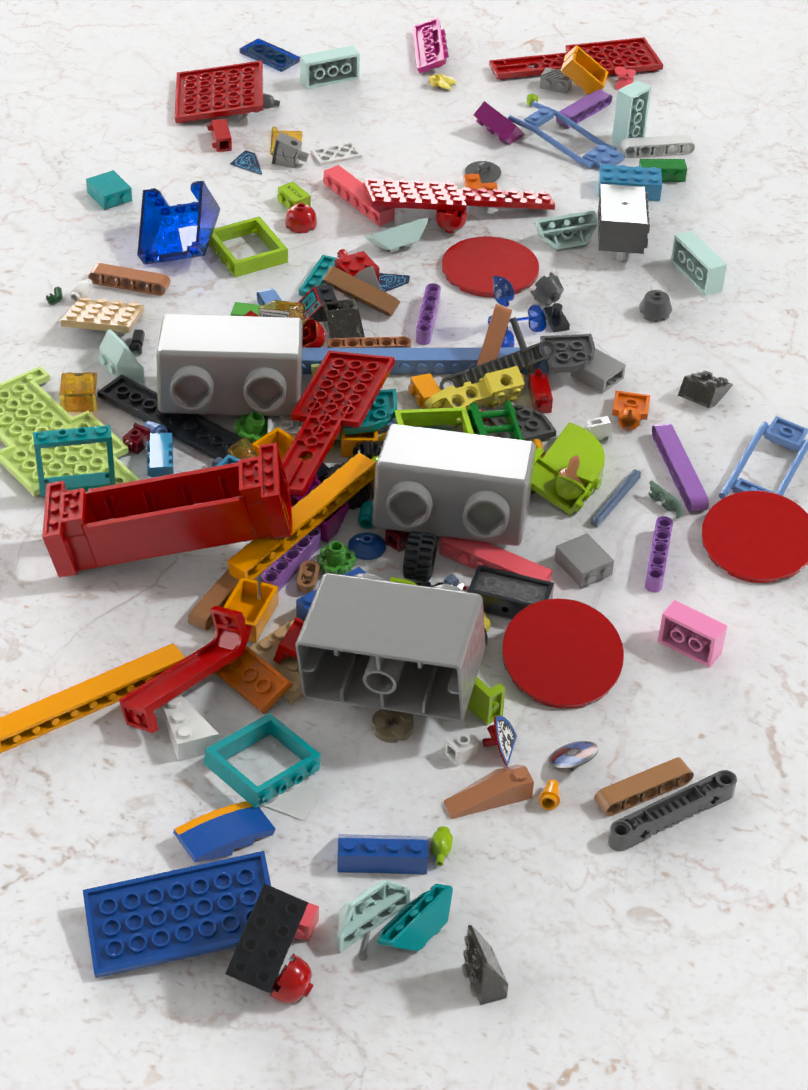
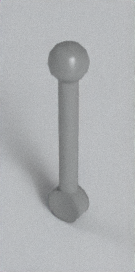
(363, 955)

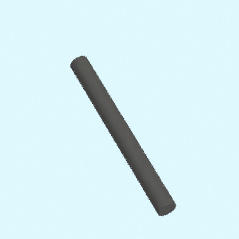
(520, 339)

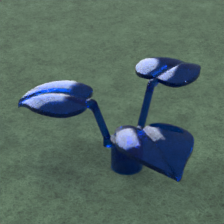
(504, 293)

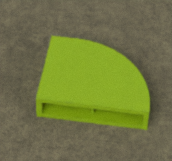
(578, 441)

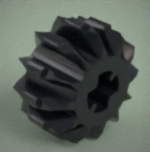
(367, 449)

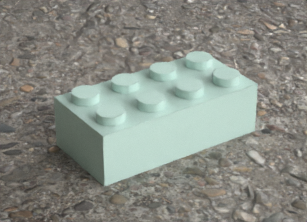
(329, 67)
(631, 112)
(698, 263)

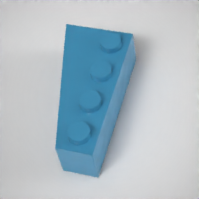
(160, 455)

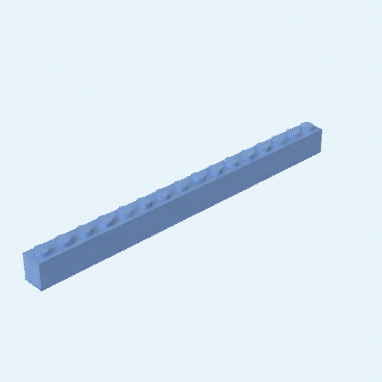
(417, 359)

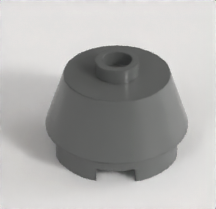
(548, 290)
(655, 305)

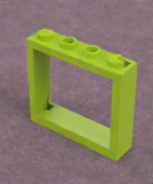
(277, 255)
(434, 416)

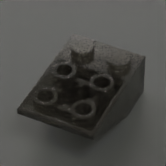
(342, 319)
(704, 388)
(483, 969)

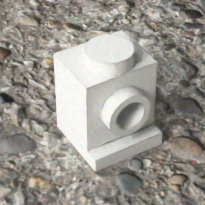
(599, 427)
(461, 748)

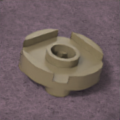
(389, 733)

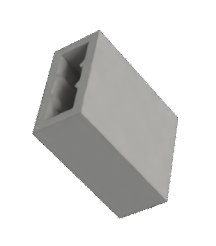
(601, 372)
(584, 560)

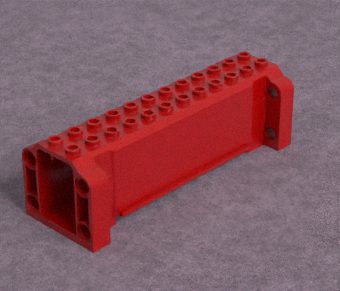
(167, 514)

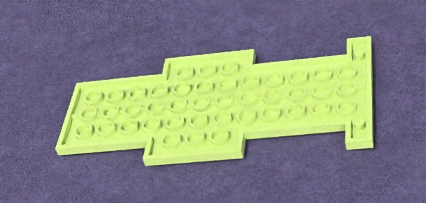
(30, 409)

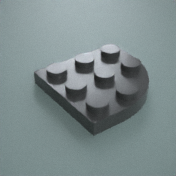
(571, 353)
(531, 423)

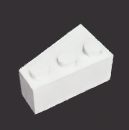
(187, 728)

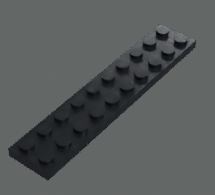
(188, 428)

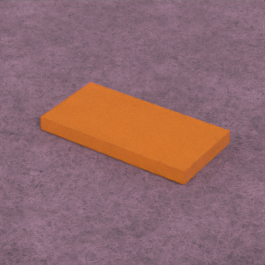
(255, 680)

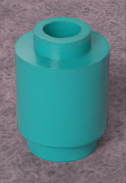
(365, 515)

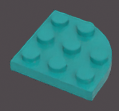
(379, 414)

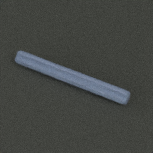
(616, 497)

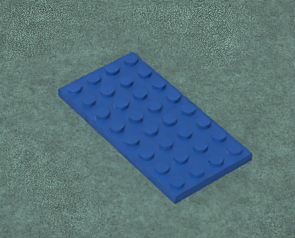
(172, 913)

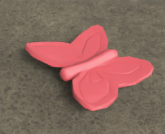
(624, 76)

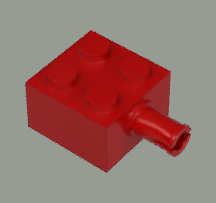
(355, 262)

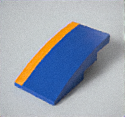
(223, 830)

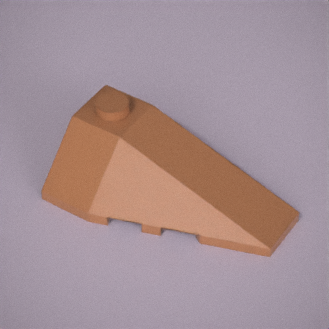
(494, 790)

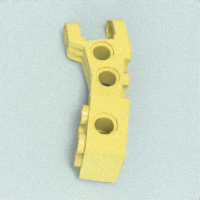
(491, 391)

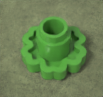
(251, 426)
(336, 558)

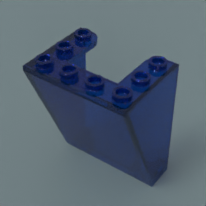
(176, 230)

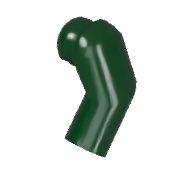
(56, 297)

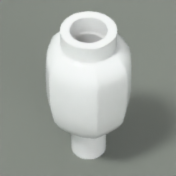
(80, 290)

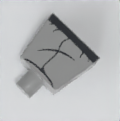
(288, 151)

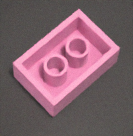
(692, 633)

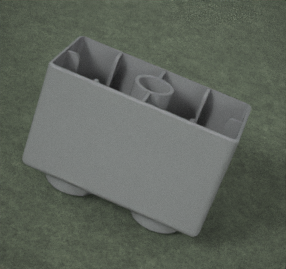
(229, 365)
(453, 484)
(392, 645)

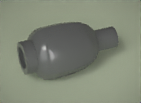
(269, 101)

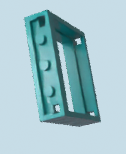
(69, 437)
(218, 753)

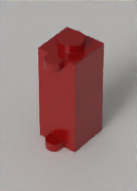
(221, 135)
(540, 392)

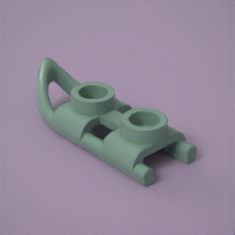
(668, 501)

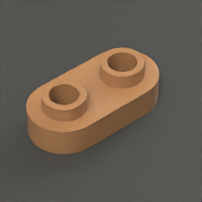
(308, 576)

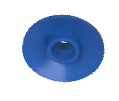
(367, 546)

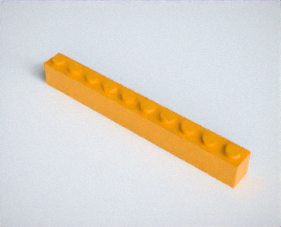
(306, 516)
(83, 698)

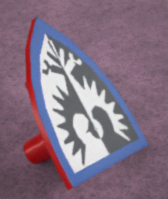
(503, 736)

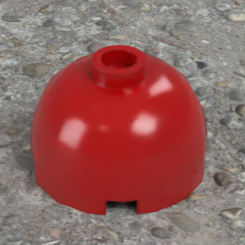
(301, 218)
(451, 220)
(313, 334)
(293, 981)

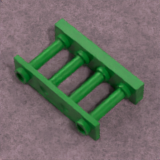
(508, 412)

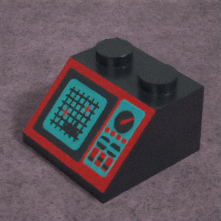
(314, 299)

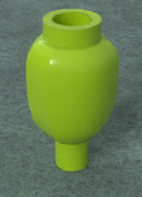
(441, 844)

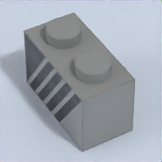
(555, 81)

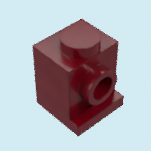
(137, 438)
(400, 536)

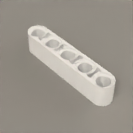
(666, 146)

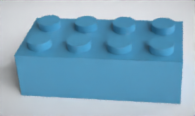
(632, 176)

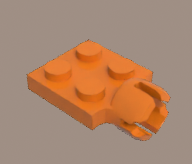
(630, 408)

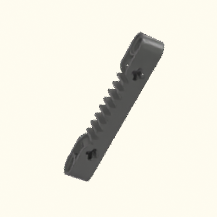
(523, 358)
(647, 820)

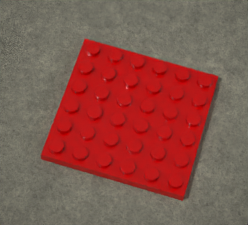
(219, 92)

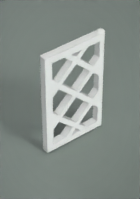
(339, 147)

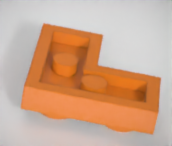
(473, 181)

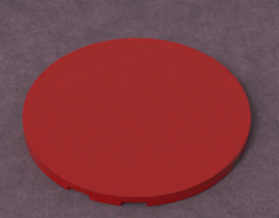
(477, 259)
(757, 536)
(562, 653)

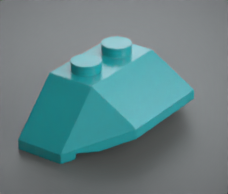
(418, 920)

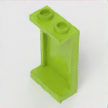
(544, 484)
(487, 701)

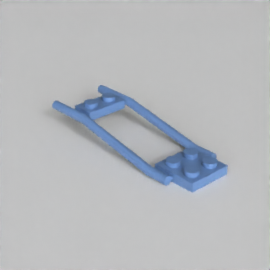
(598, 156)
(779, 432)

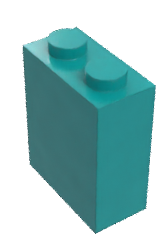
(109, 189)

